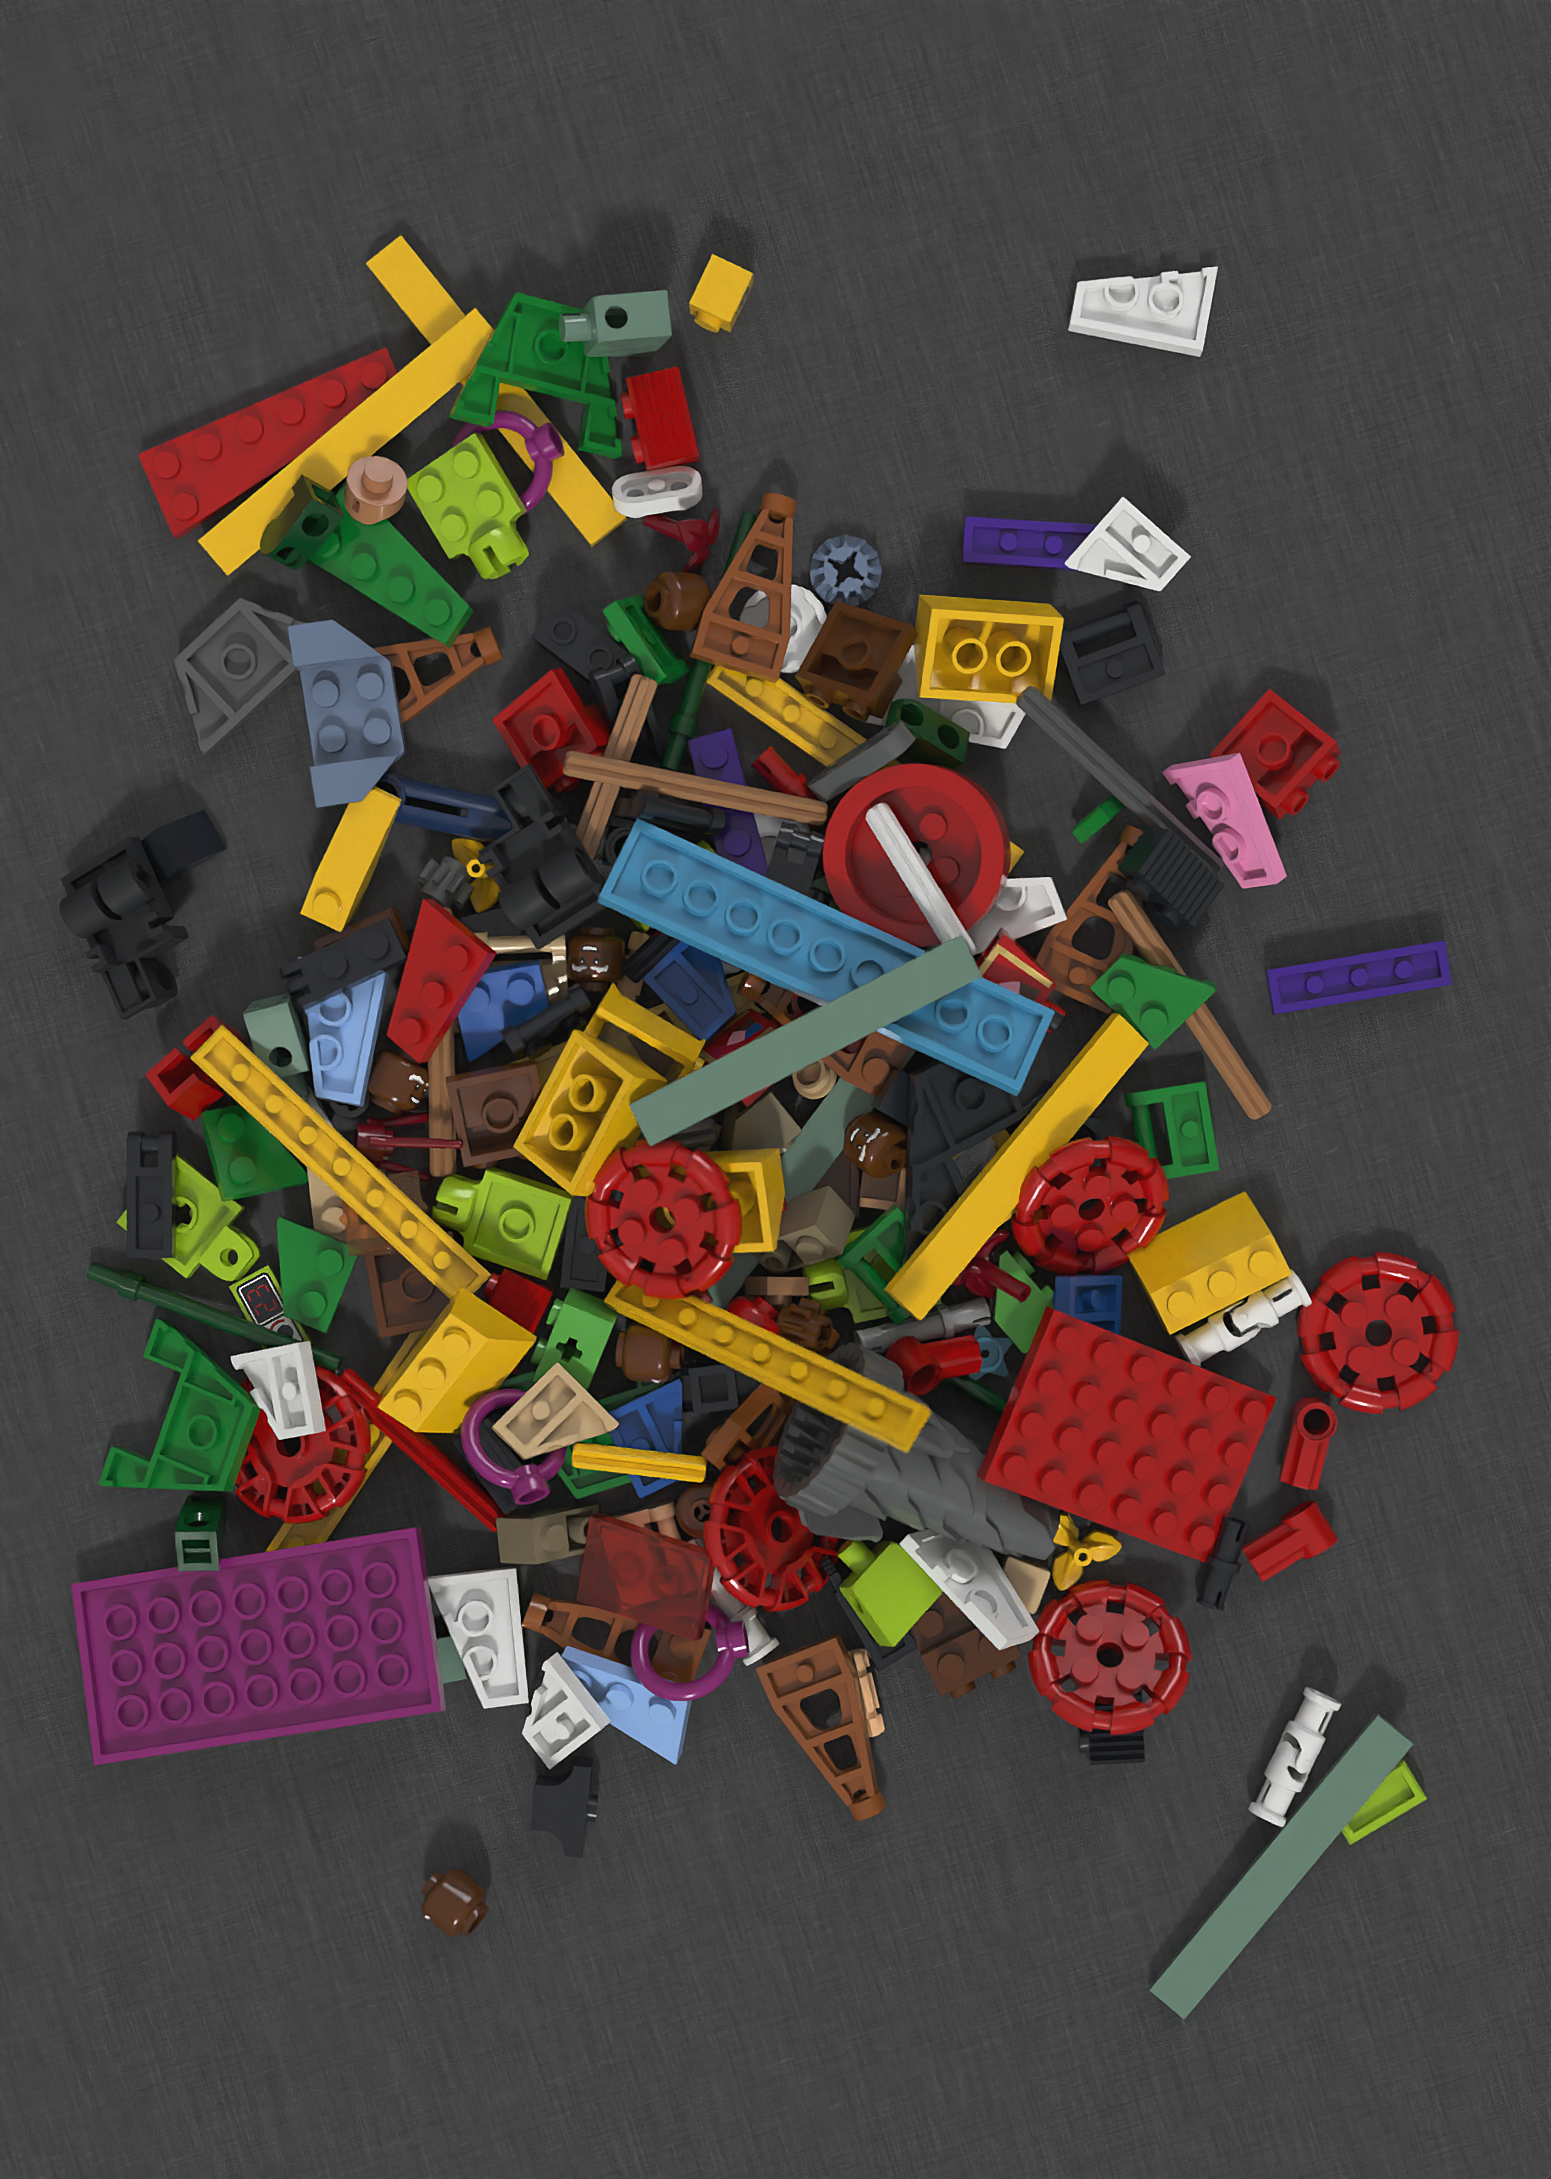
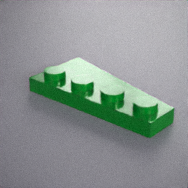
(392, 574)

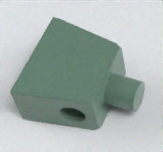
(620, 324)
(276, 1024)

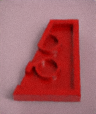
(436, 980)

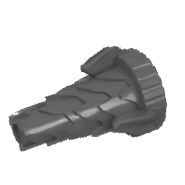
(850, 1478)

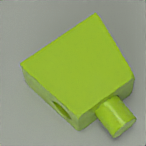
(886, 1589)

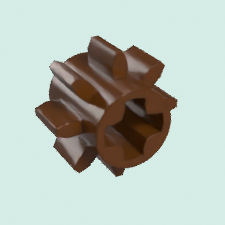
(805, 1324)

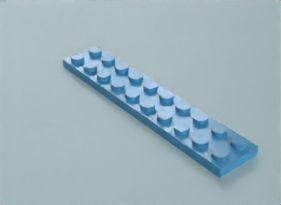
(815, 951)

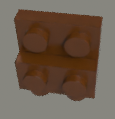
(856, 661)
(492, 1110)
(402, 1294)
(957, 1649)

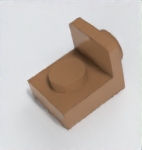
(776, 1290)

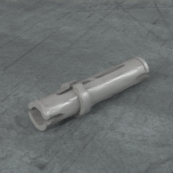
(940, 1322)

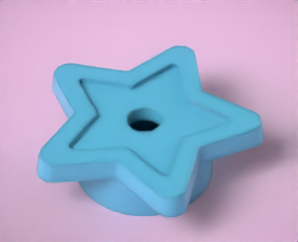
(997, 1348)

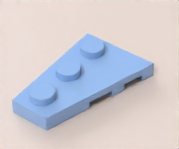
(344, 1041)
(629, 1705)

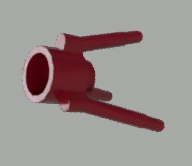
(376, 1142)

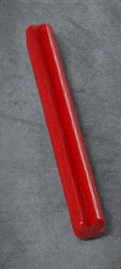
(425, 1453)

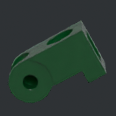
(302, 524)
(937, 738)
(200, 1533)

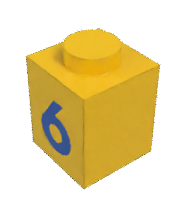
(720, 294)

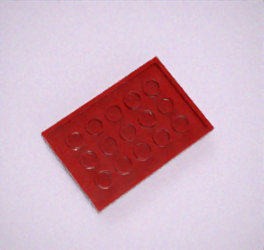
(1126, 1435)

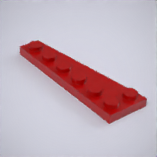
(236, 453)

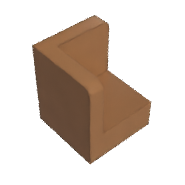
(883, 1192)

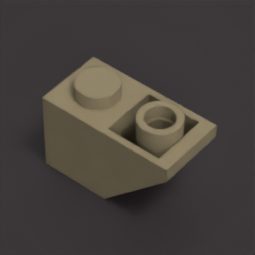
(758, 1126)
(809, 1232)
(544, 1534)

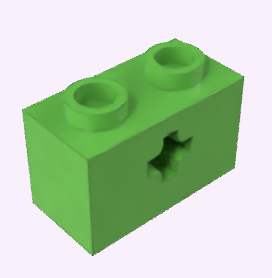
(584, 1320)

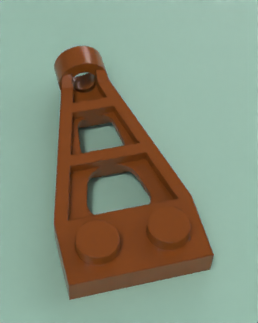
(739, 644)
(461, 658)
(1071, 968)
(864, 1068)
(732, 1440)
(673, 1657)
(810, 1671)

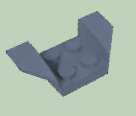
(348, 711)

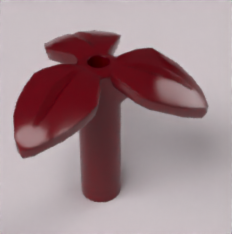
(692, 532)
(982, 1275)

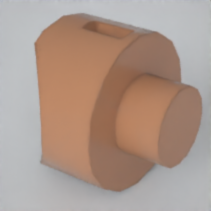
(378, 488)

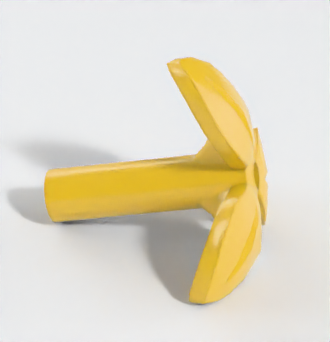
(486, 888)
(1095, 1546)

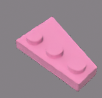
(1230, 809)

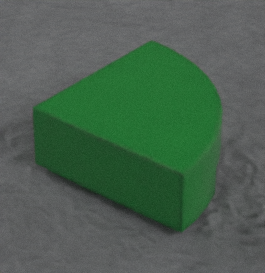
(1097, 818)

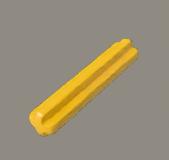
(639, 1462)

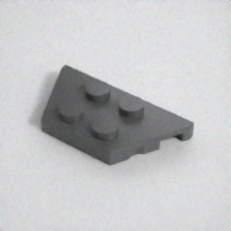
(234, 669)

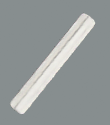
(916, 875)

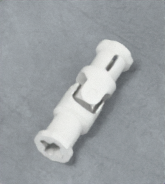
(1246, 1319)
(1285, 1781)

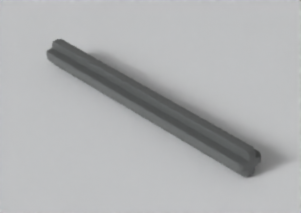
(1110, 773)

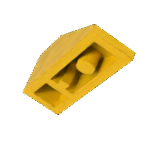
(351, 860)

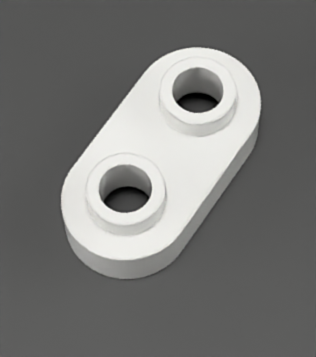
(657, 491)

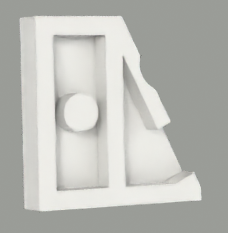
(1129, 550)
(285, 1388)
(561, 1714)

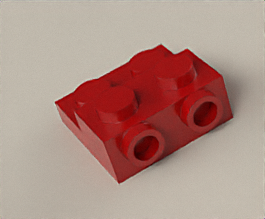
(547, 725)
(1281, 753)

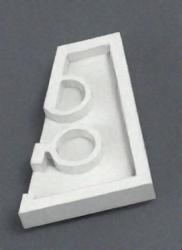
(1021, 909)

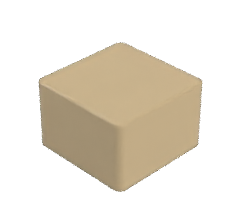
(1027, 1579)

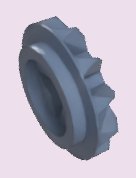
(852, 590)

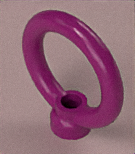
(541, 443)
(526, 1482)
(731, 1644)

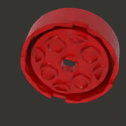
(932, 807)

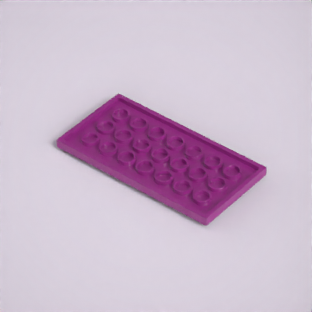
(258, 1647)

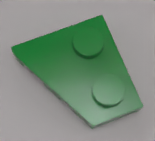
(1151, 996)
(246, 1155)
(312, 1273)

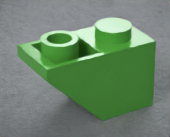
(1018, 1318)

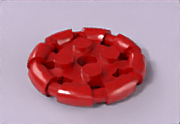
(1092, 1228)
(643, 1234)
(1404, 1340)
(312, 1462)
(752, 1537)
(1113, 1631)

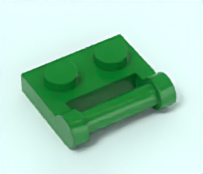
(642, 638)
(1186, 1126)
(887, 1238)

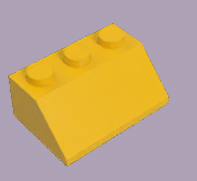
(985, 648)
(586, 1111)
(759, 1187)
(1208, 1263)
(455, 1364)

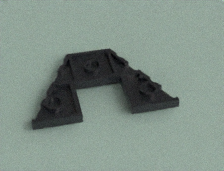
(947, 1117)

